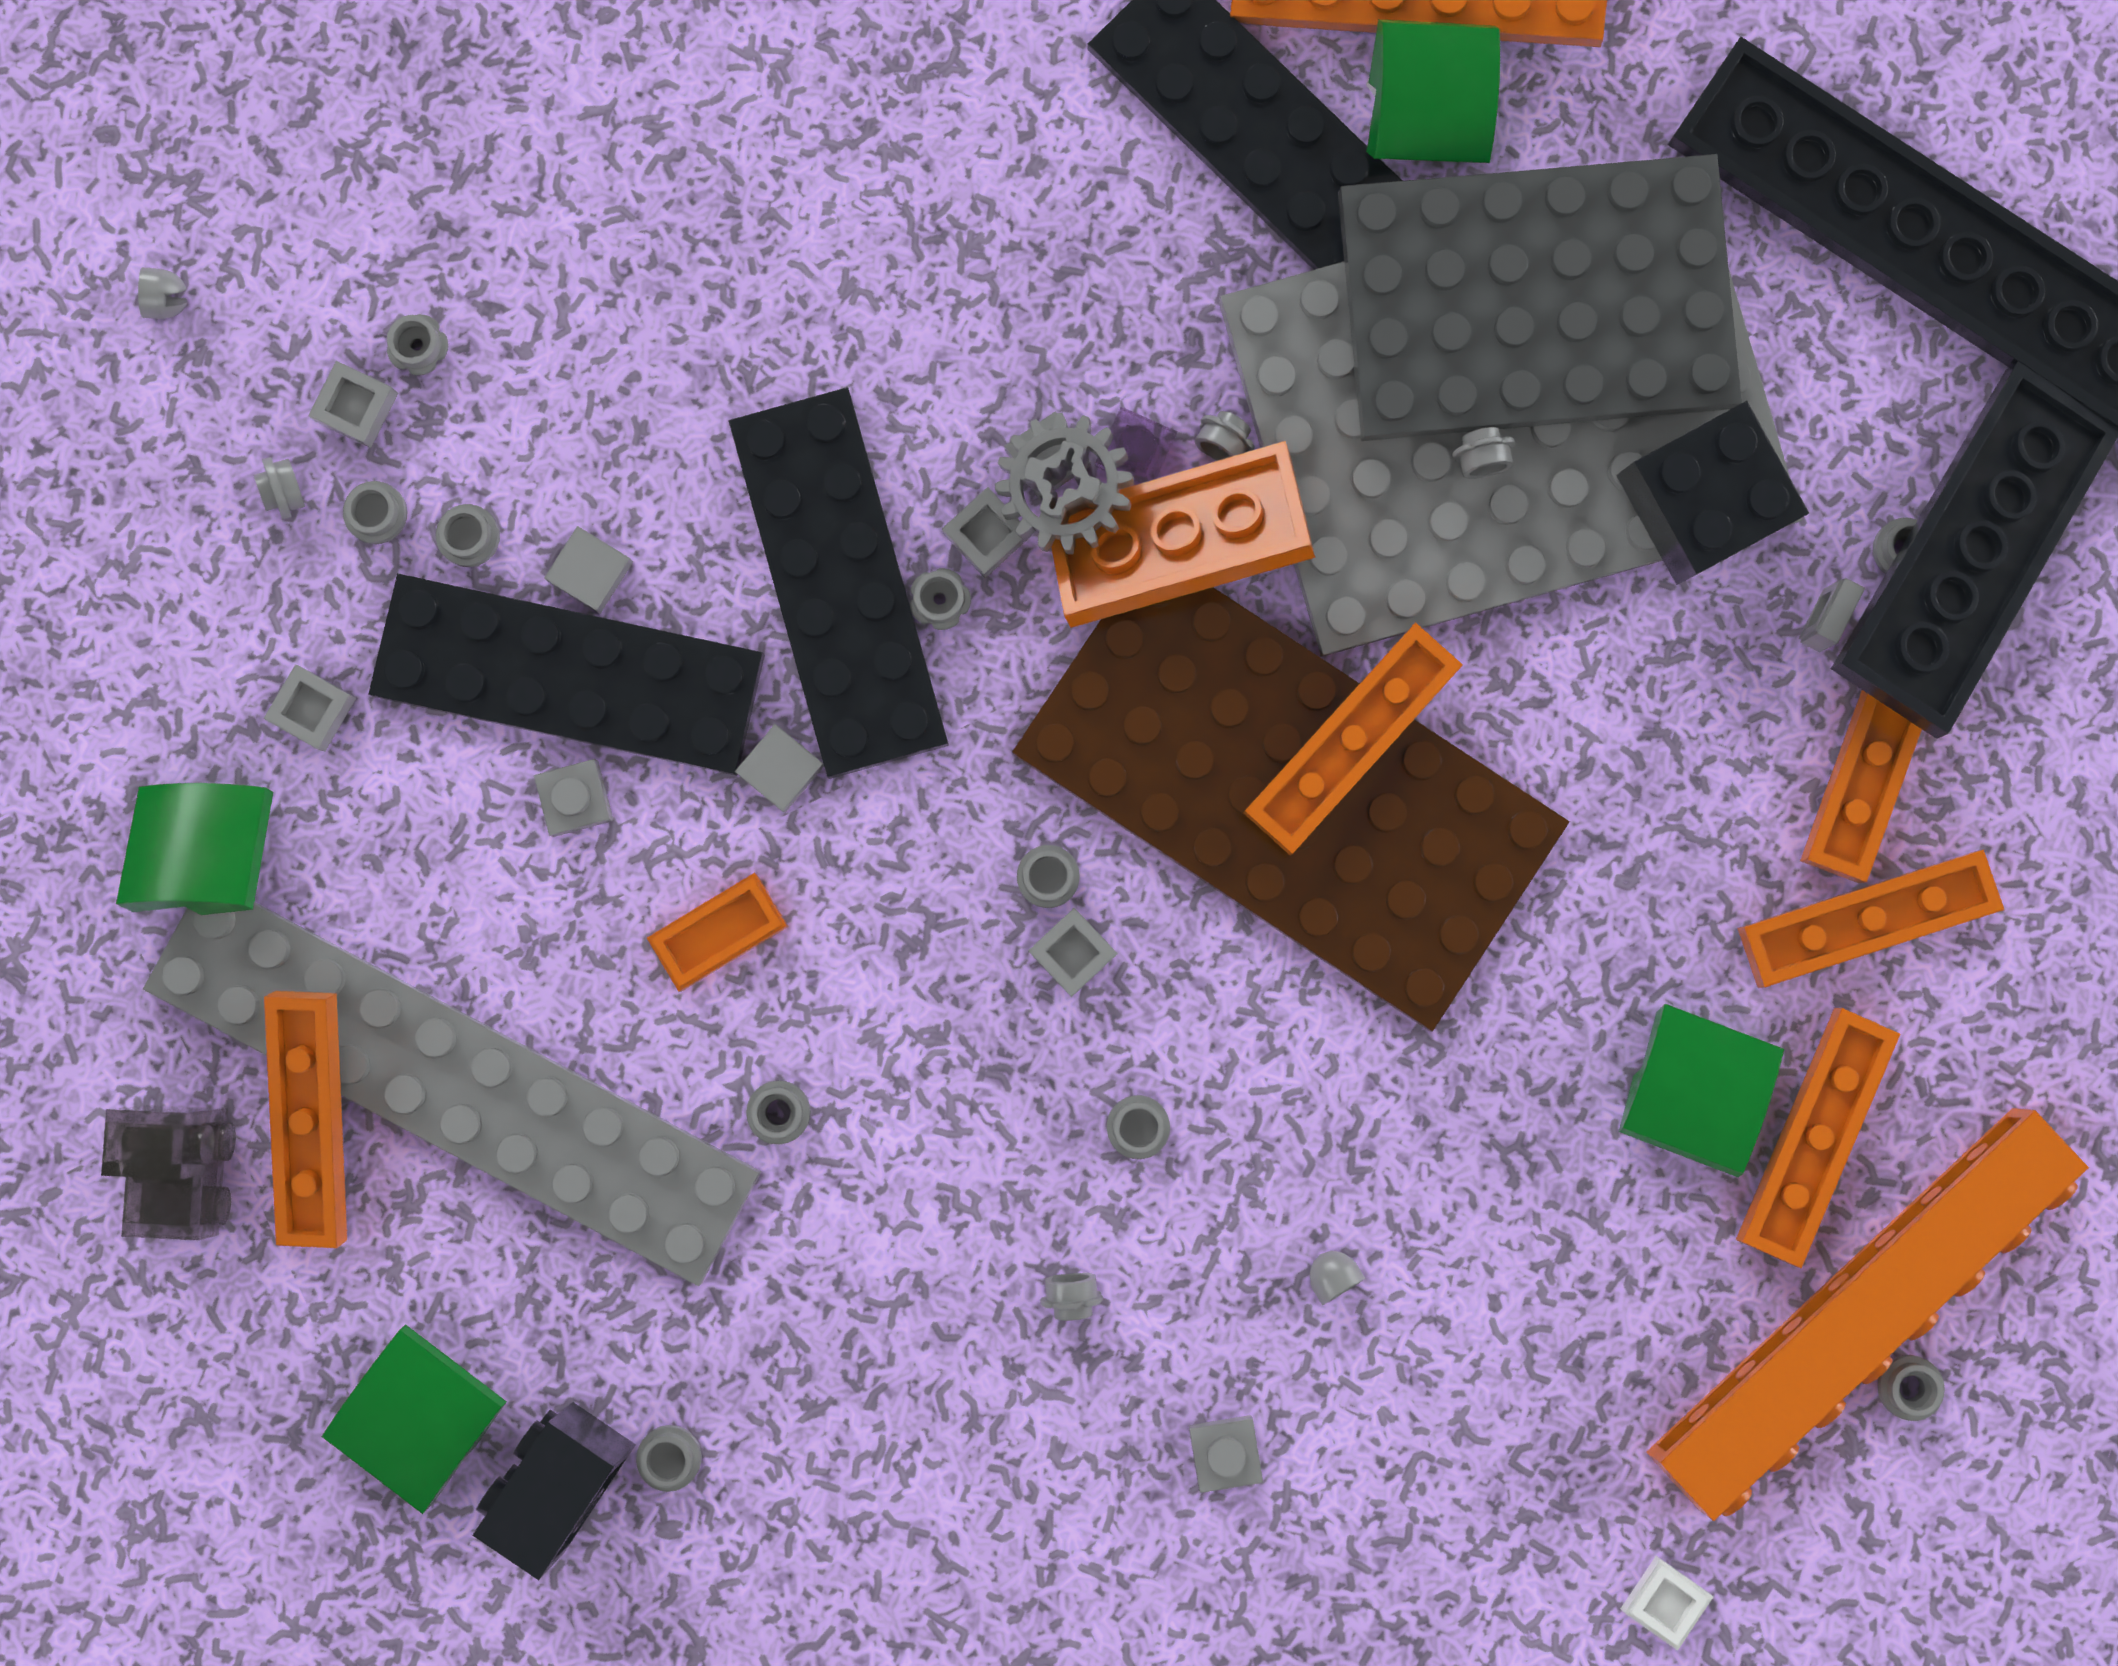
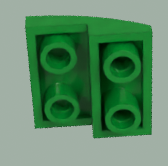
(1434, 91)
(195, 847)
(1701, 1090)
(413, 1418)

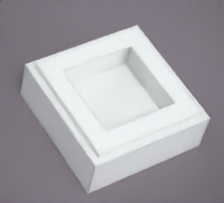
(1666, 1603)

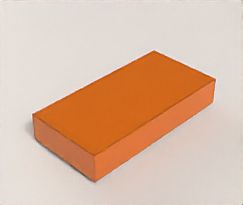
(717, 932)

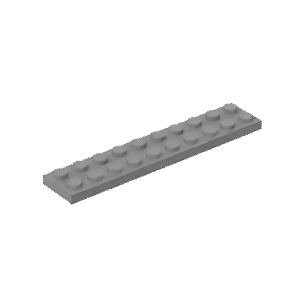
(469, 1088)

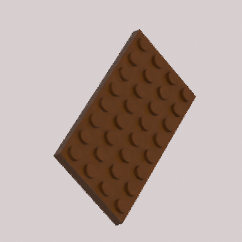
(1194, 712)

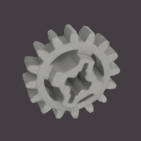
(1039, 473)

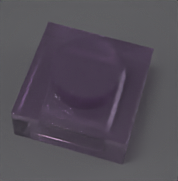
(1144, 442)

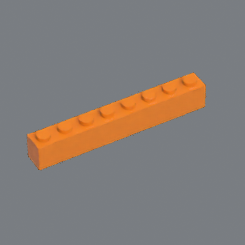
(1868, 1312)

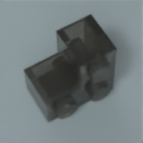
(170, 1168)

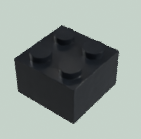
(1712, 492)
(553, 1490)

